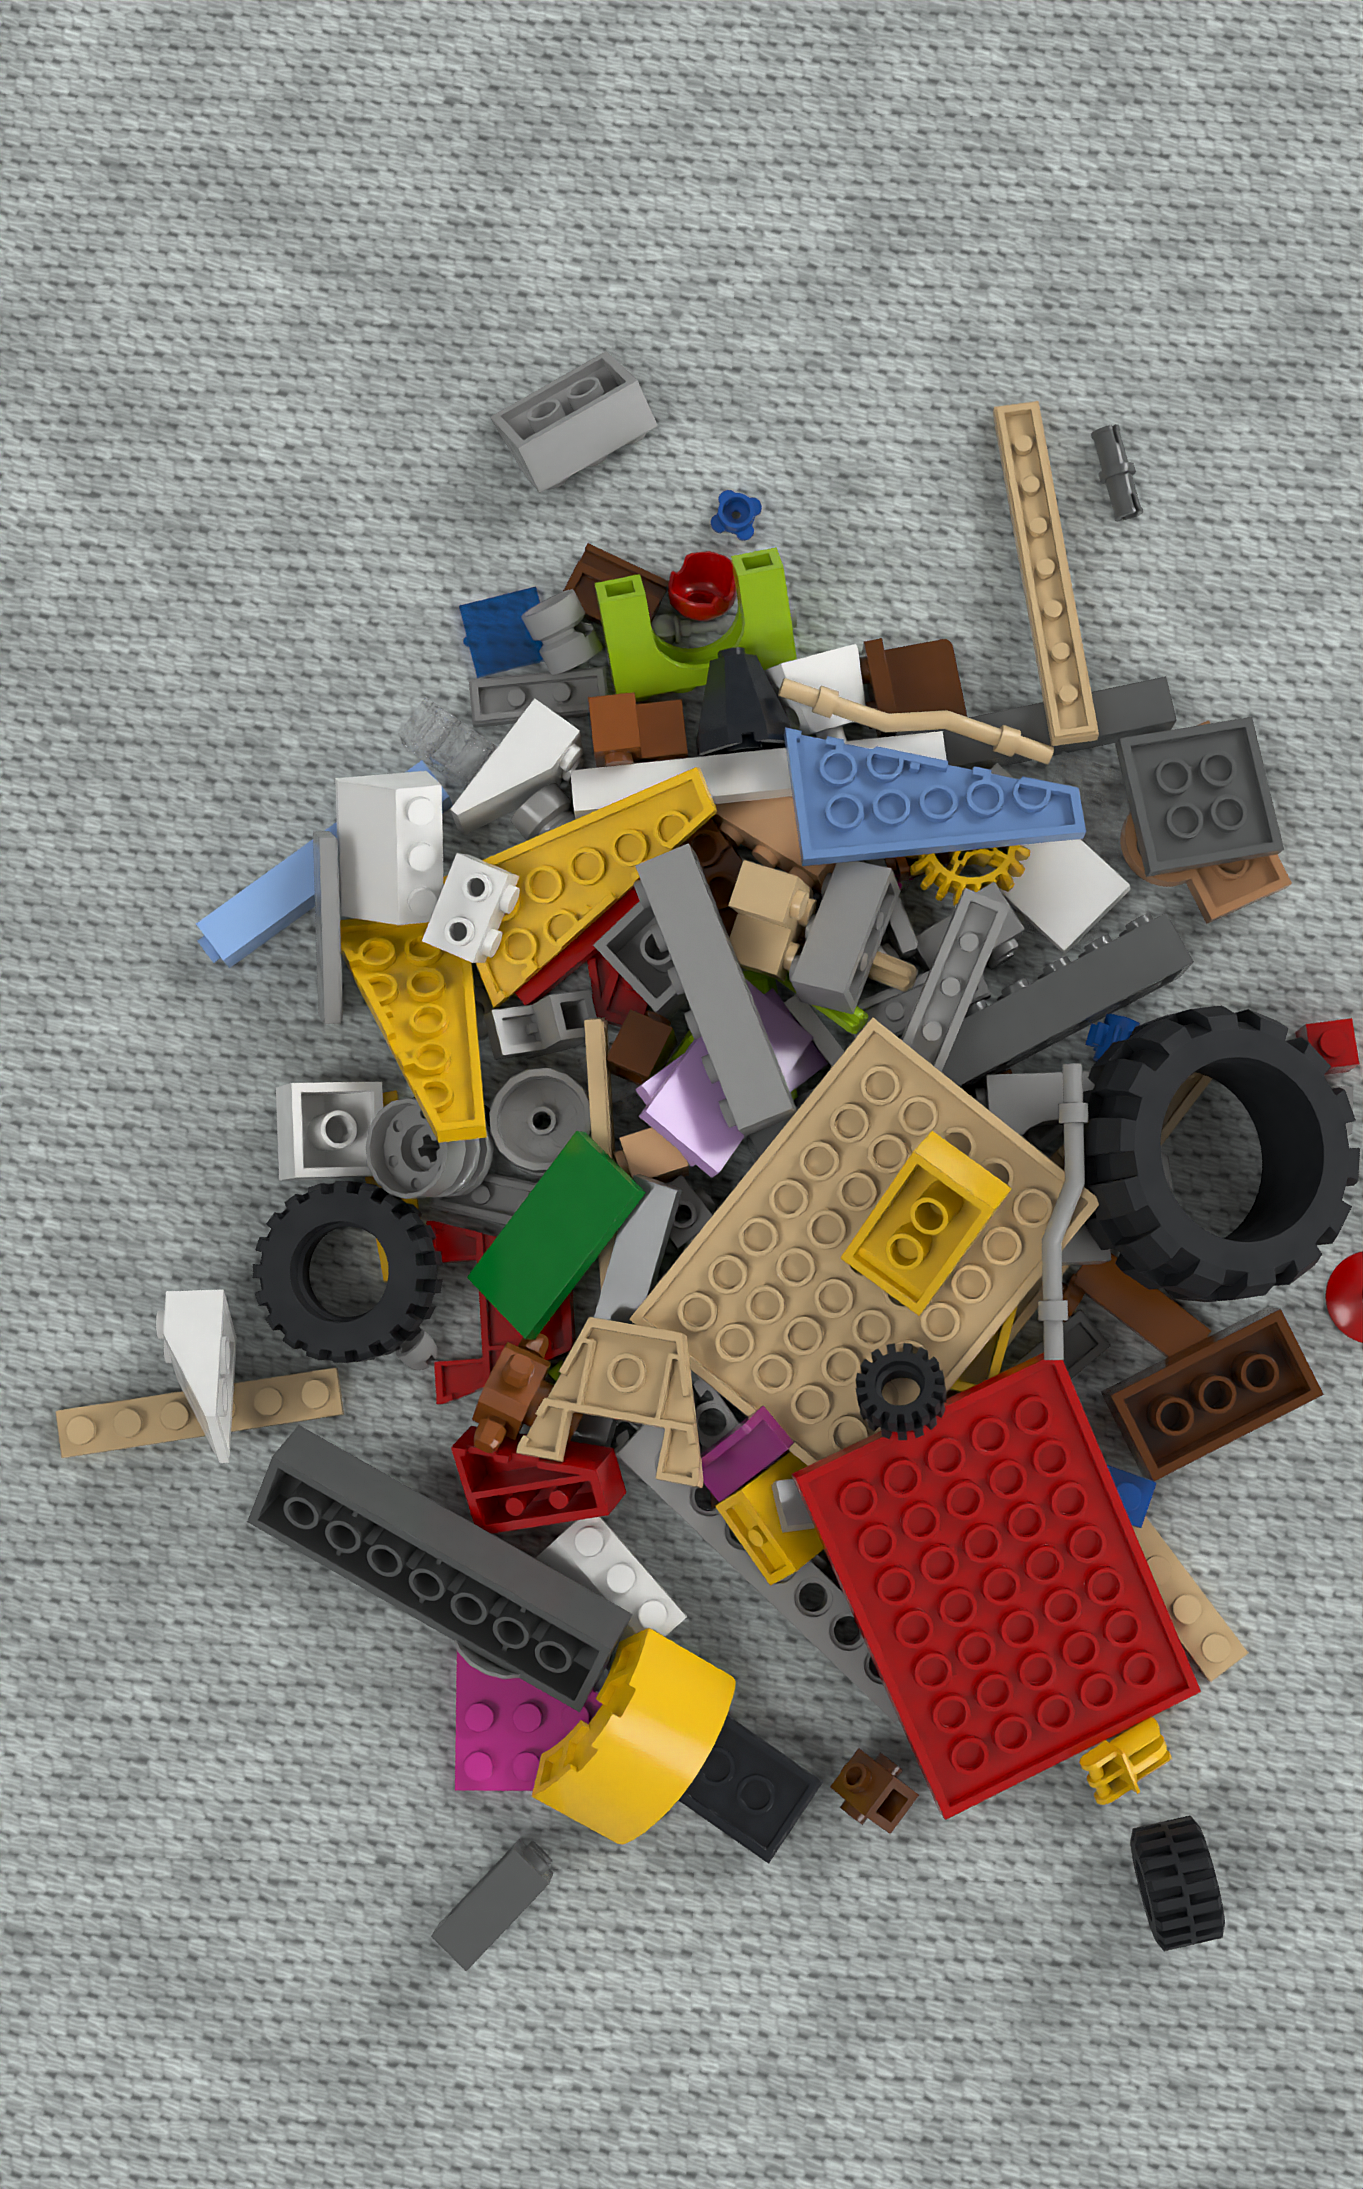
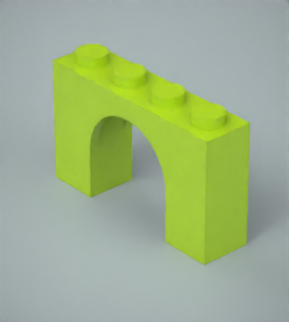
(651, 666)

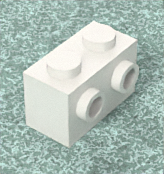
(472, 909)

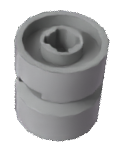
(563, 634)
(543, 812)

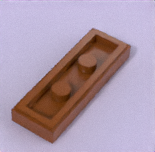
(1142, 1310)

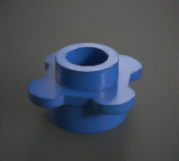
(736, 502)

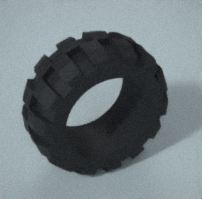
(1299, 1137)

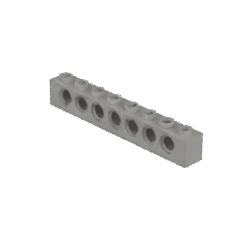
(852, 1658)

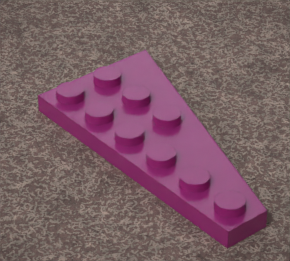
(506, 1729)

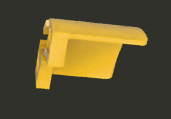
(642, 1744)

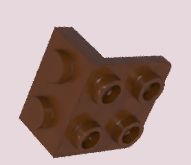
(911, 678)

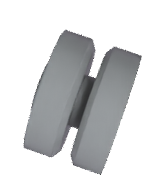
(519, 1111)

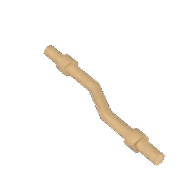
(1004, 739)

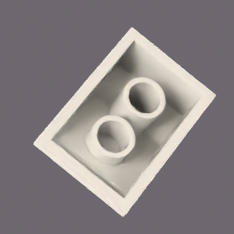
(531, 756)
(203, 1353)

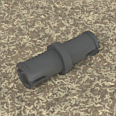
(1117, 472)

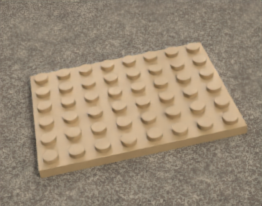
(764, 1282)

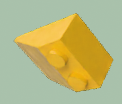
(925, 1222)

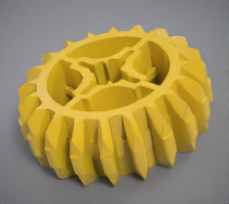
(949, 880)

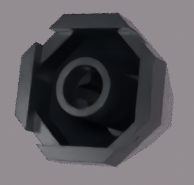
(739, 707)

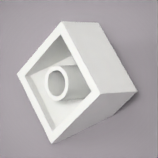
(325, 1129)

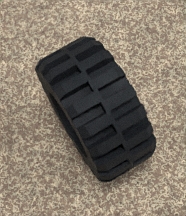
(287, 1261)

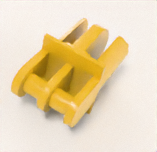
(1124, 1761)

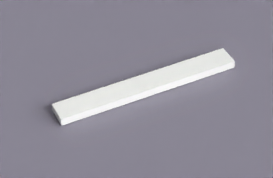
(727, 776)

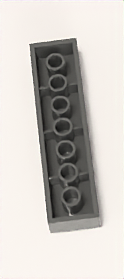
(438, 1567)

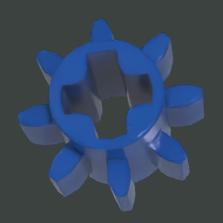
(1112, 1030)

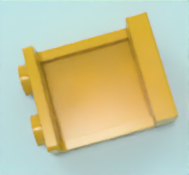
(756, 1523)

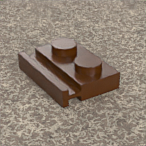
(602, 566)

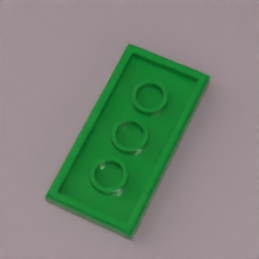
(555, 1235)

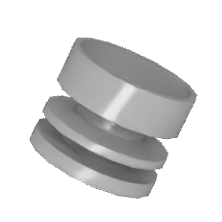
(412, 1162)

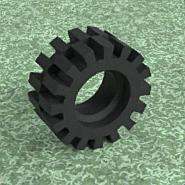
(901, 1417)

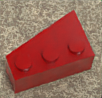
(527, 1491)

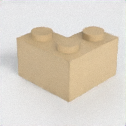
(769, 918)

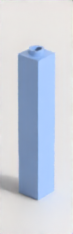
(269, 903)

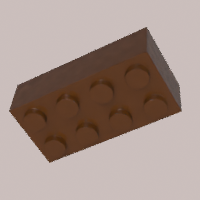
(1212, 1393)

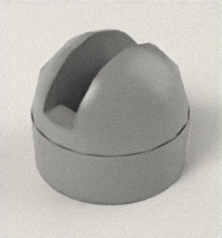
(417, 1351)

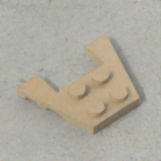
(628, 1377)

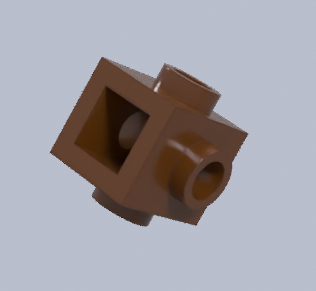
(874, 1790)

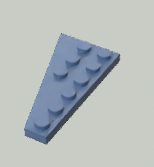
(901, 804)

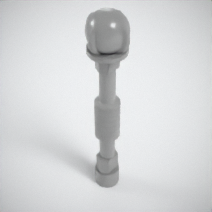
(672, 629)

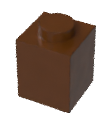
(641, 1047)

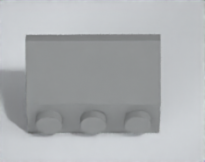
(575, 421)

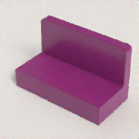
(743, 1453)

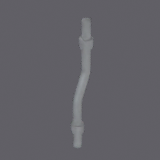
(1053, 1308)

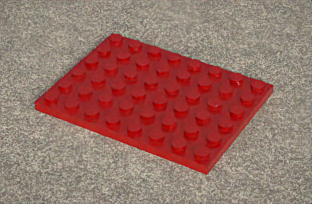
(998, 1584)

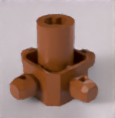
(514, 1394)

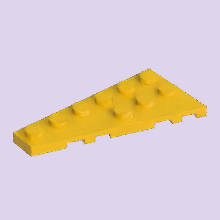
(583, 870)
(427, 1018)

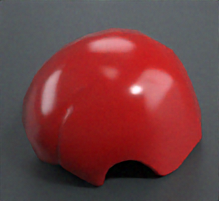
(703, 586)

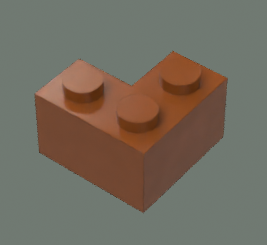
(636, 732)

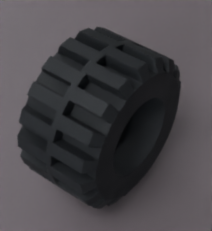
(1177, 1883)

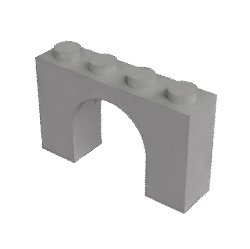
(1031, 1102)

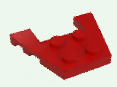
(464, 1377)

